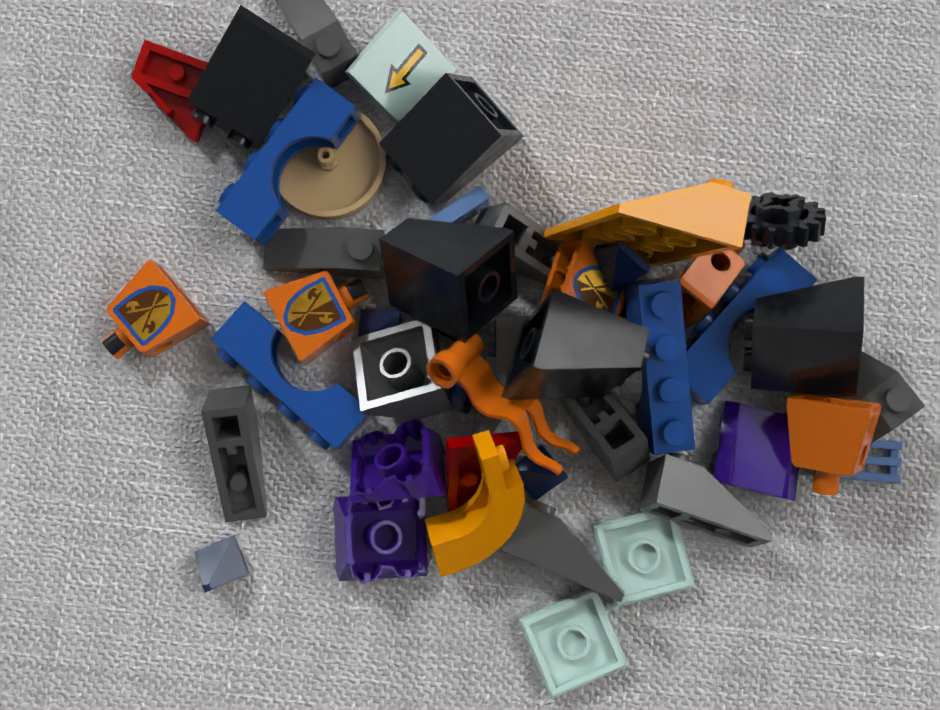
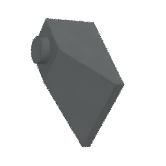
(394, 373)
(887, 387)

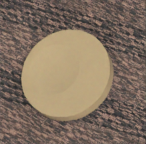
(337, 182)

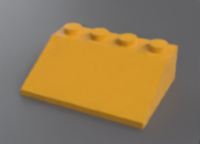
(668, 224)

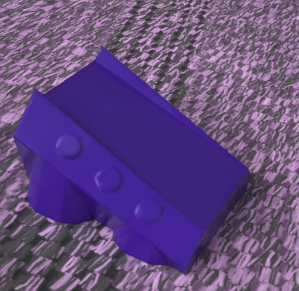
(755, 452)
(398, 465)
(380, 539)

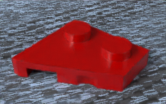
(169, 82)
(463, 466)

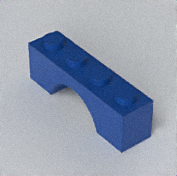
(316, 120)
(253, 343)
(708, 352)
(665, 397)

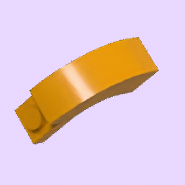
(485, 521)

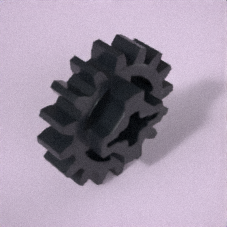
(784, 221)

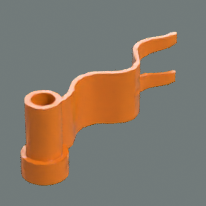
(465, 365)

